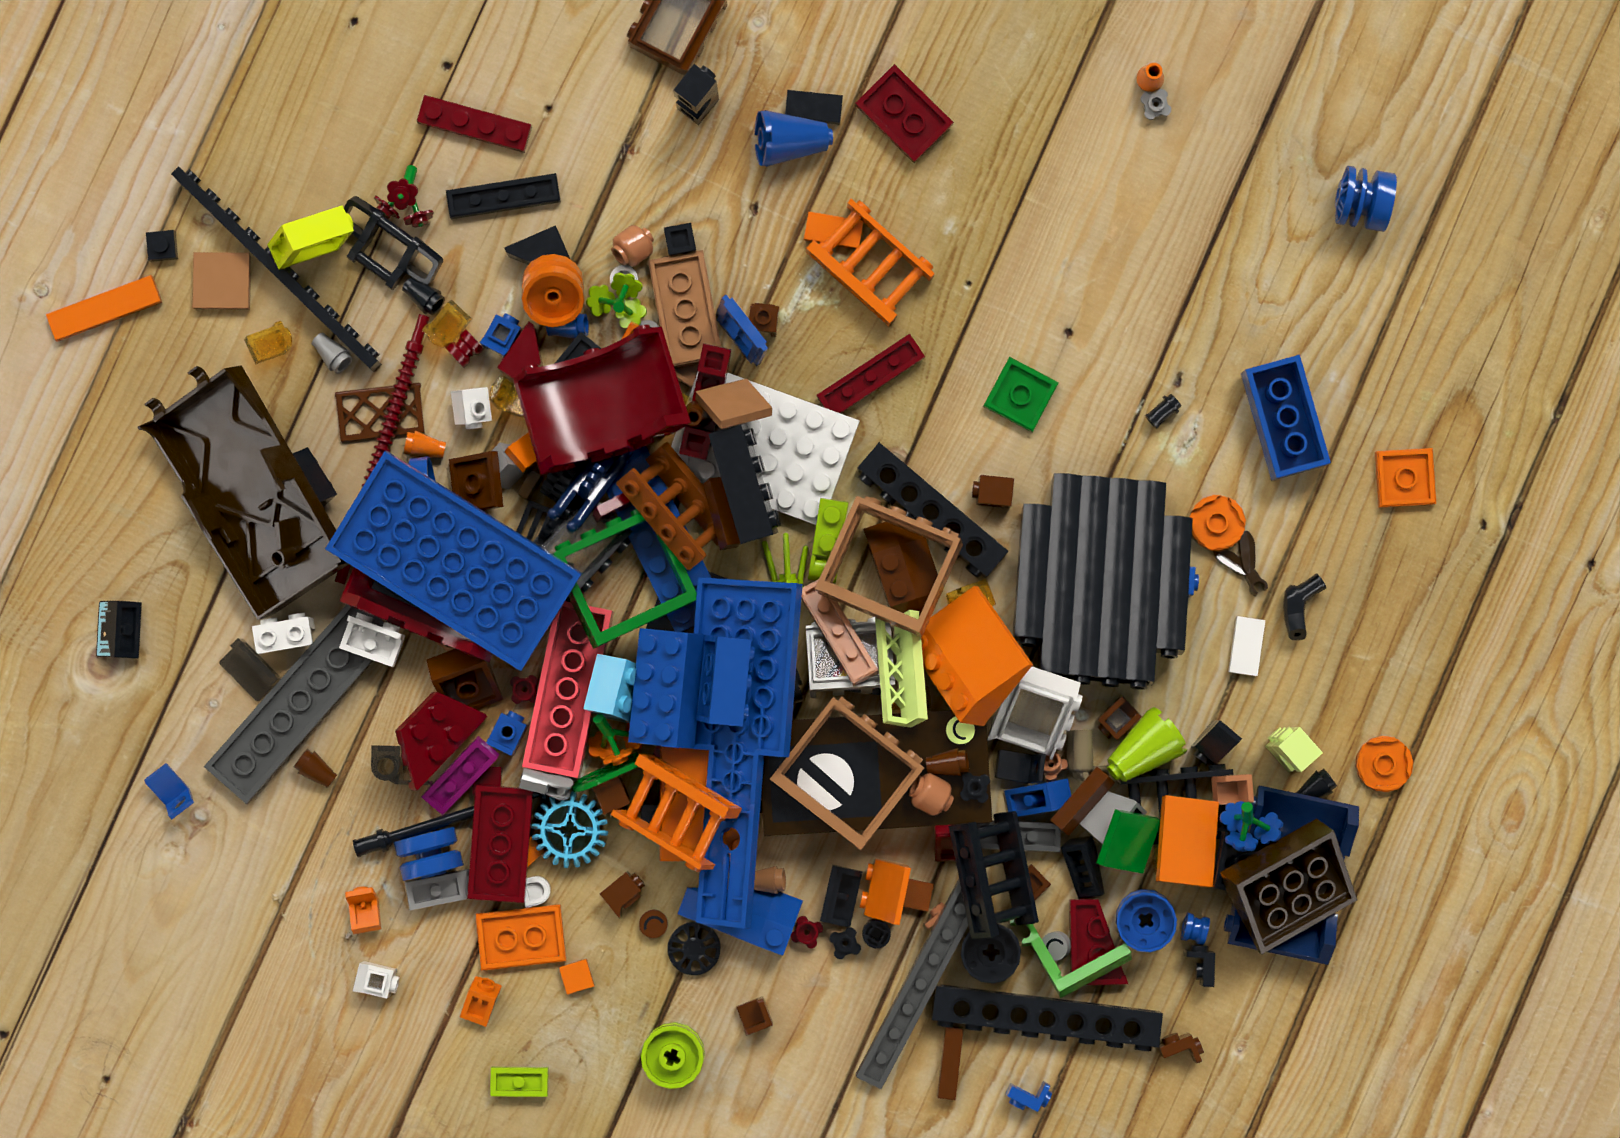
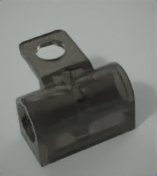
(380, 755)

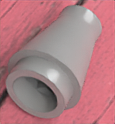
(333, 354)

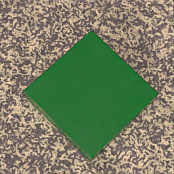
(1020, 394)
(1128, 841)

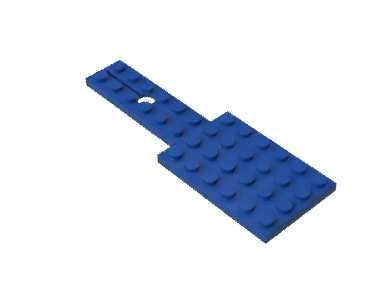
(771, 619)

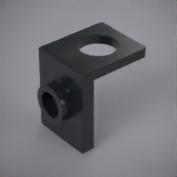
(1020, 766)

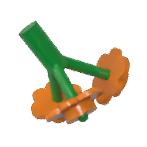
(605, 745)

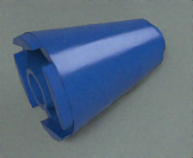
(788, 137)

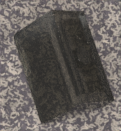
(249, 669)

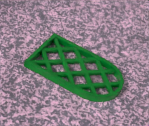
(604, 774)

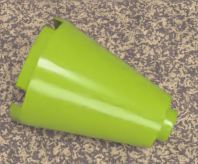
(1146, 747)

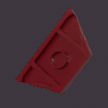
(434, 735)

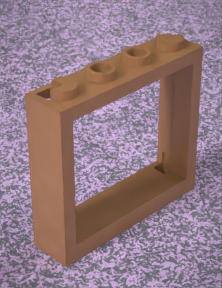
(898, 518)
(887, 741)

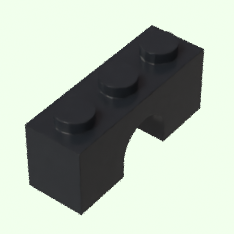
(697, 93)

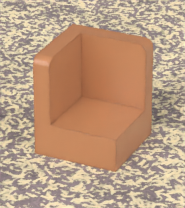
(1232, 788)

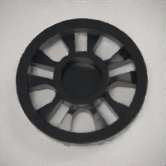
(694, 948)

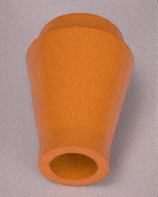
(1148, 82)
(421, 445)

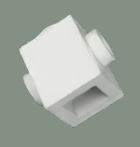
(471, 407)

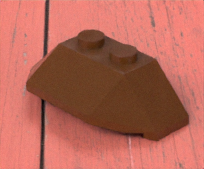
(902, 565)

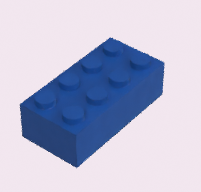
(1285, 417)
(666, 688)

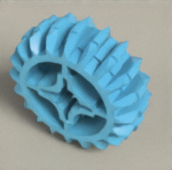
(589, 831)

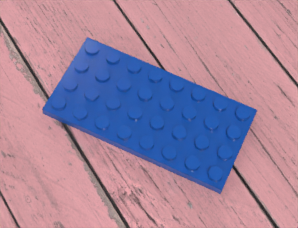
(453, 560)

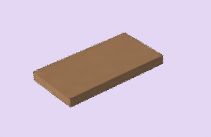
(684, 305)

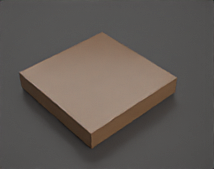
(221, 280)
(733, 403)

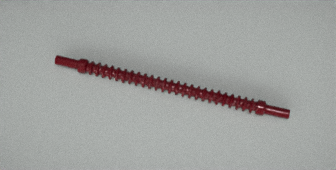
(413, 348)

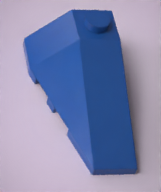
(771, 919)

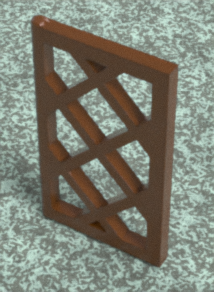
(367, 432)

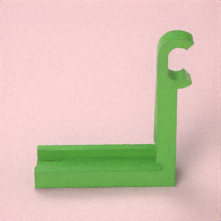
(1082, 975)

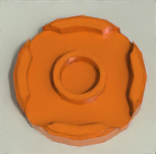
(1217, 523)
(1384, 763)

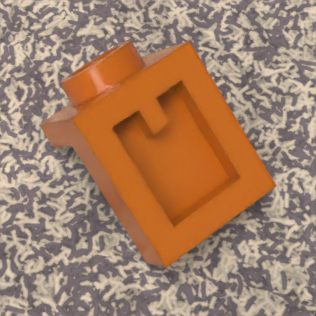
(480, 1000)

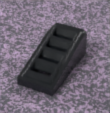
(1090, 857)

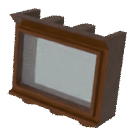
(674, 30)

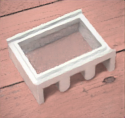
(825, 669)
(1037, 712)

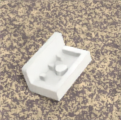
(283, 635)
(371, 640)

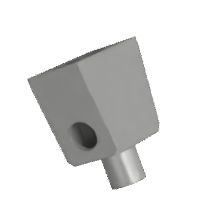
(1100, 816)

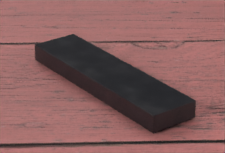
(503, 196)

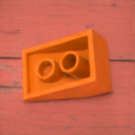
(886, 890)

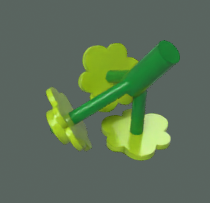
(625, 309)

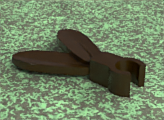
(1245, 563)

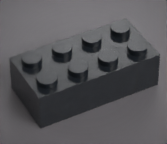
(744, 483)

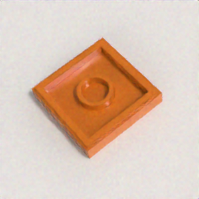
(1405, 477)

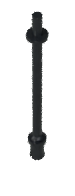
(383, 839)

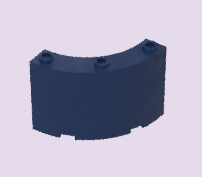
(1295, 811)

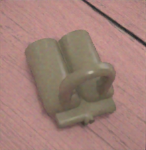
(1081, 753)

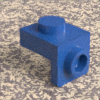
(1022, 1098)

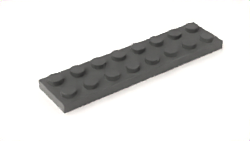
(289, 711)

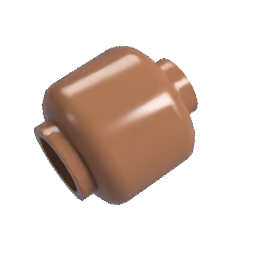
(632, 246)
(931, 794)

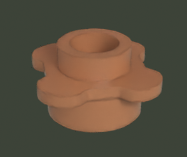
(1052, 772)

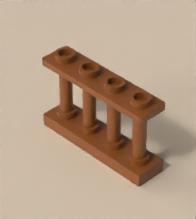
(688, 490)

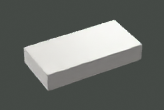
(1246, 646)

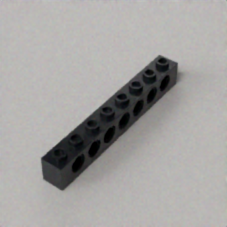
(1148, 1021)

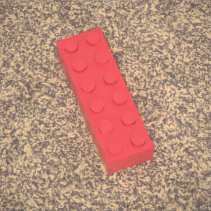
(559, 722)

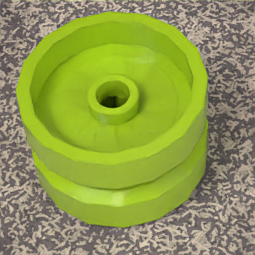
(667, 1071)

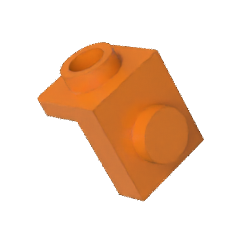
(363, 910)

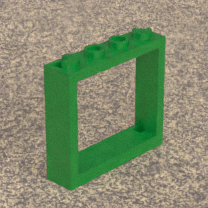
(580, 605)

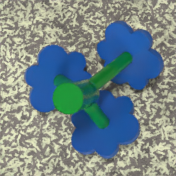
(1239, 817)

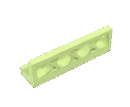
(907, 671)

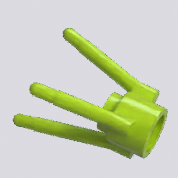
(787, 577)

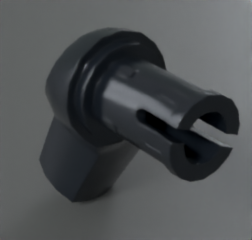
(1294, 605)

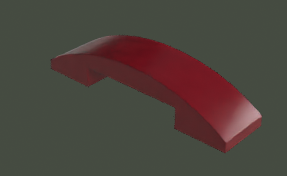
(711, 372)

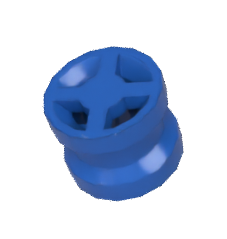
(1195, 928)

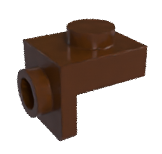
(1174, 1044)

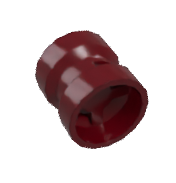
(464, 348)

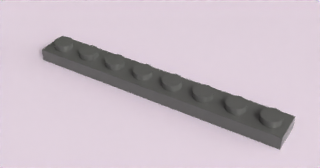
(915, 991)

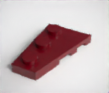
(1091, 939)

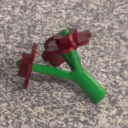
(401, 195)

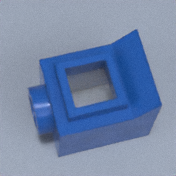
(501, 334)

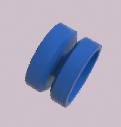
(428, 853)

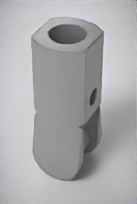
(545, 783)

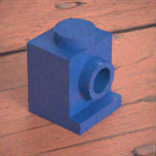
(508, 744)

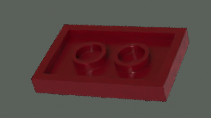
(904, 113)

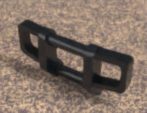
(414, 246)

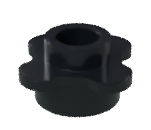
(979, 794)
(849, 936)

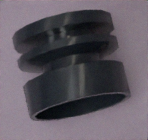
(995, 970)

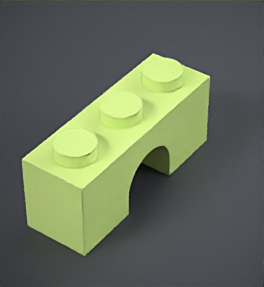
(1293, 748)

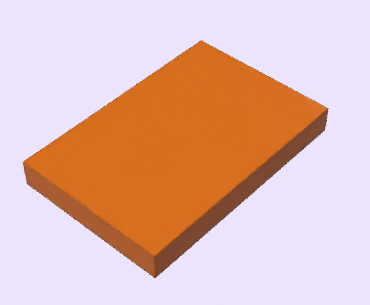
(1187, 841)
(521, 937)

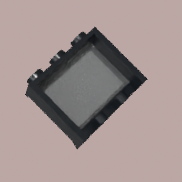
(590, 559)

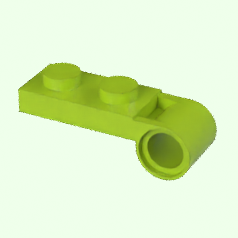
(828, 527)

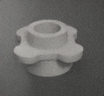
(1152, 111)

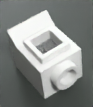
(376, 980)

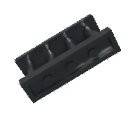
(1189, 775)
(974, 879)

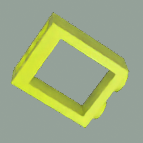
(310, 237)

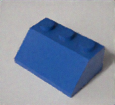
(724, 680)

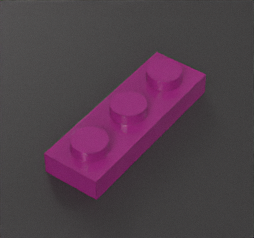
(460, 775)

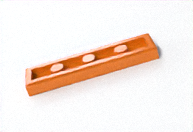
(104, 308)

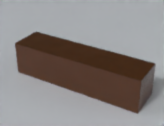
(721, 514)
(1082, 801)
(950, 1063)

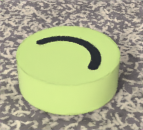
(959, 732)

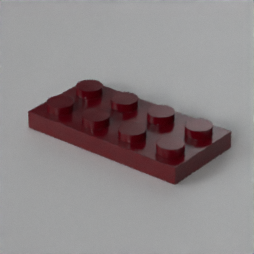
(500, 843)

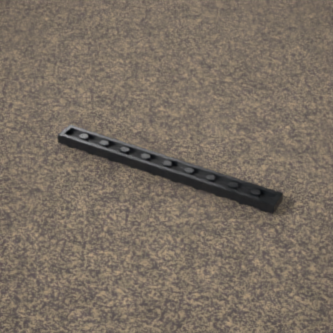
(286, 276)

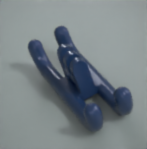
(589, 485)

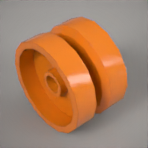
(552, 290)

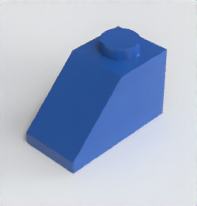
(1038, 797)

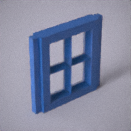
(741, 330)

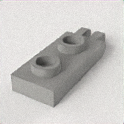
(437, 889)

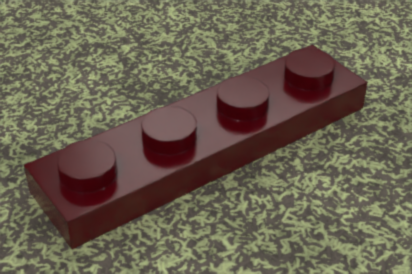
(474, 123)
(871, 375)

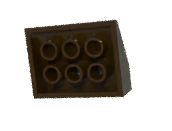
(1290, 885)

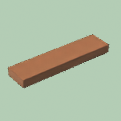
(839, 635)

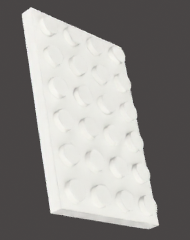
(799, 447)

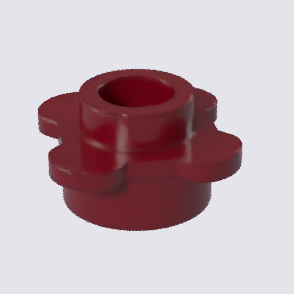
(518, 683)
(810, 939)

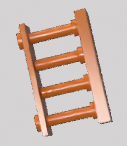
(843, 271)
(698, 796)

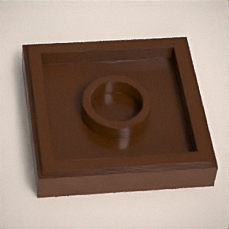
(477, 479)

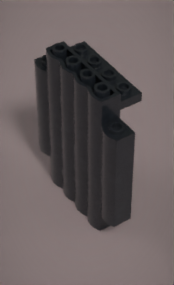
(1103, 580)

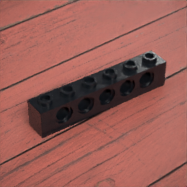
(881, 459)

